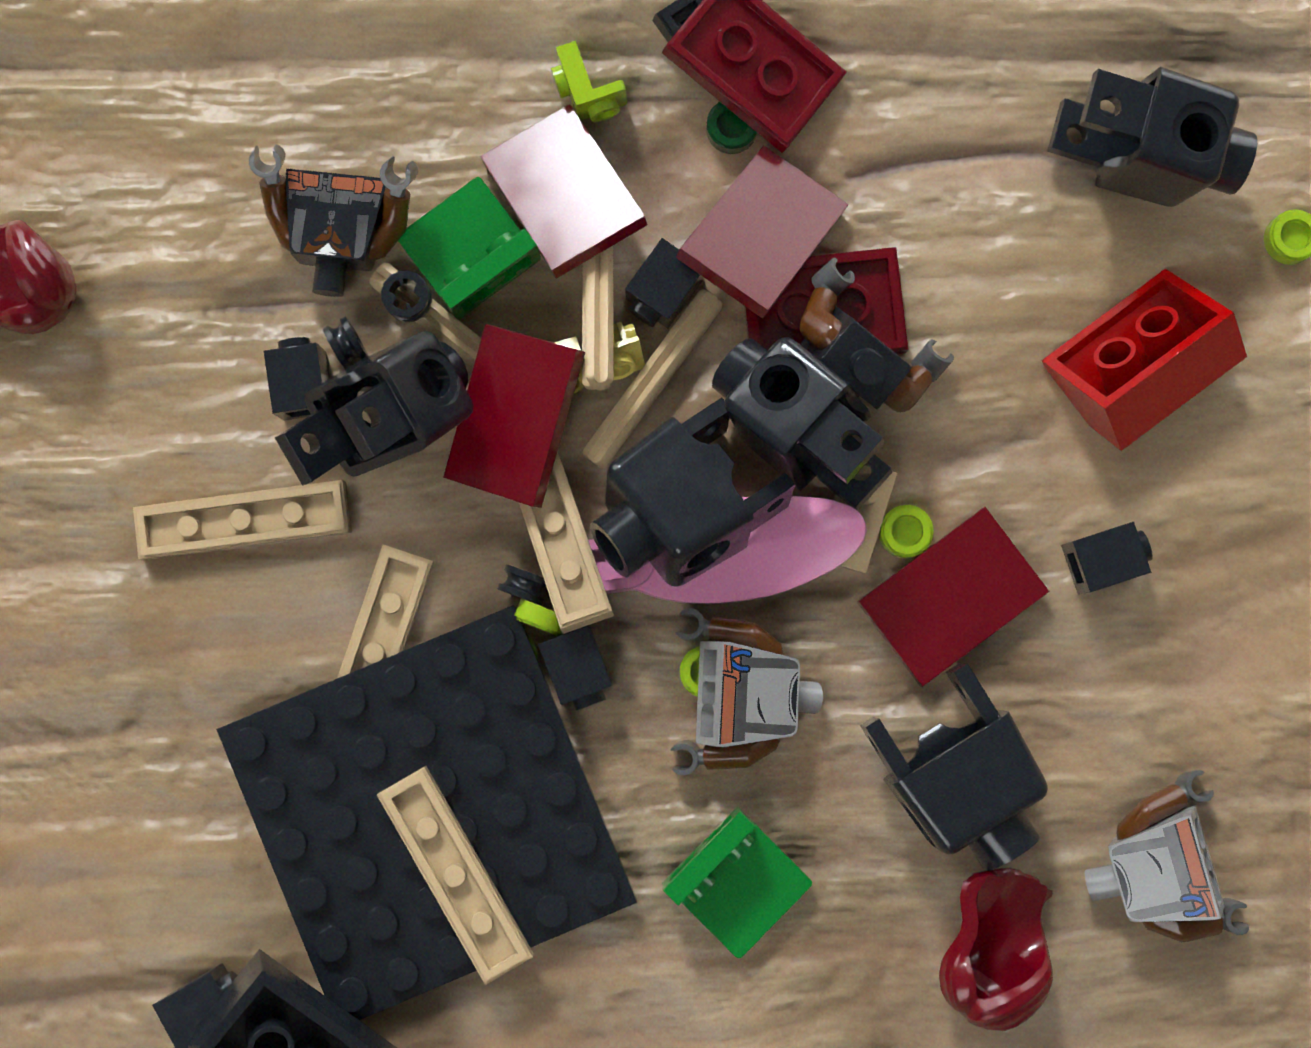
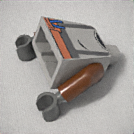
(744, 694)
(1166, 868)

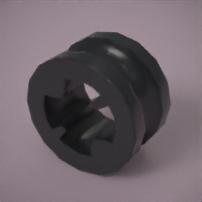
(421, 289)
(345, 342)
(523, 584)

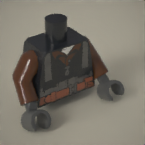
(334, 217)
(858, 355)

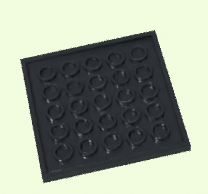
(505, 764)

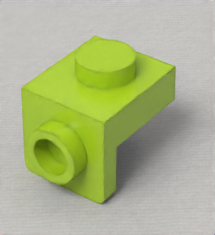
(573, 81)

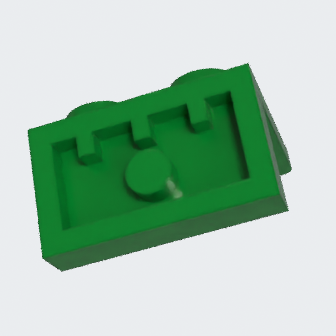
(469, 247)
(737, 883)

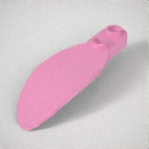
(780, 555)

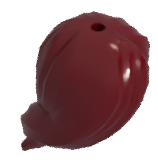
(34, 281)
(1000, 959)

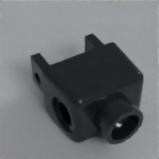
(1161, 140)
(410, 394)
(801, 417)
(678, 504)
(967, 780)

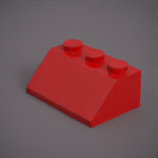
(1146, 357)

